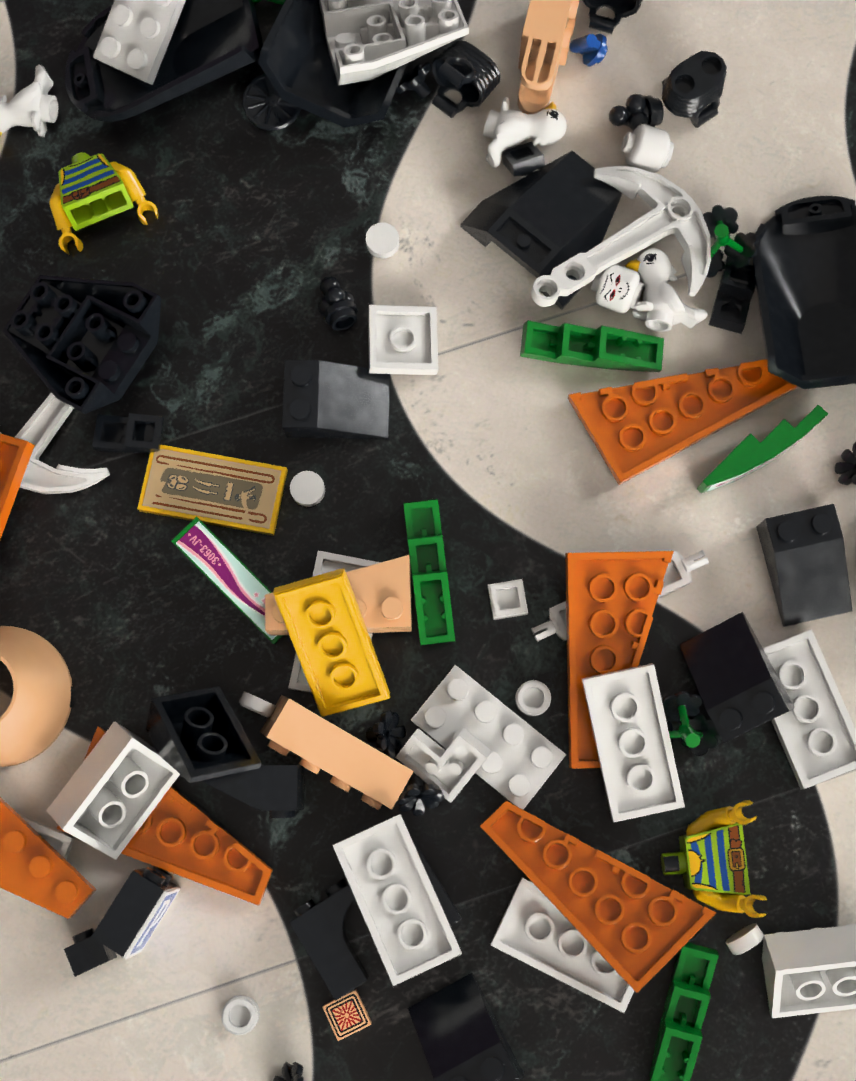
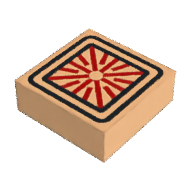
(347, 1015)

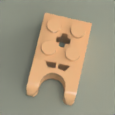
(543, 49)

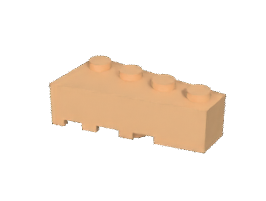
(381, 595)
(336, 752)

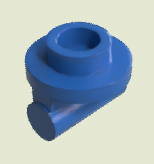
(591, 47)

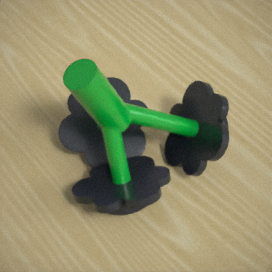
(721, 224)
(695, 733)

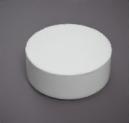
(382, 240)
(307, 488)
(533, 698)
(257, 704)
(745, 939)
(240, 1015)

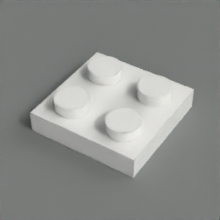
(402, 340)

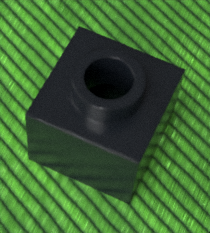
(87, 953)

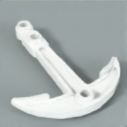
(653, 226)
(40, 476)

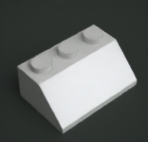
(113, 791)
(810, 970)

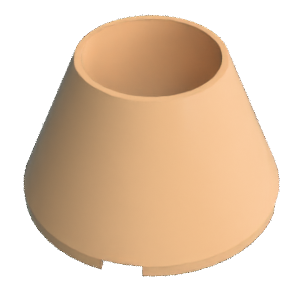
(39, 695)

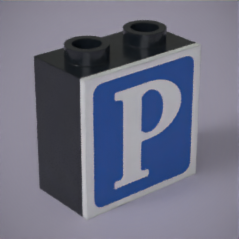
(136, 911)

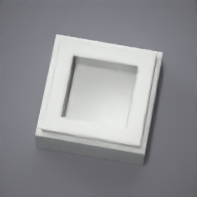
(507, 599)

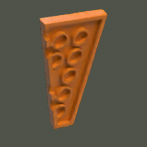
(612, 905)

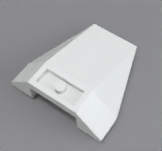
(382, 35)

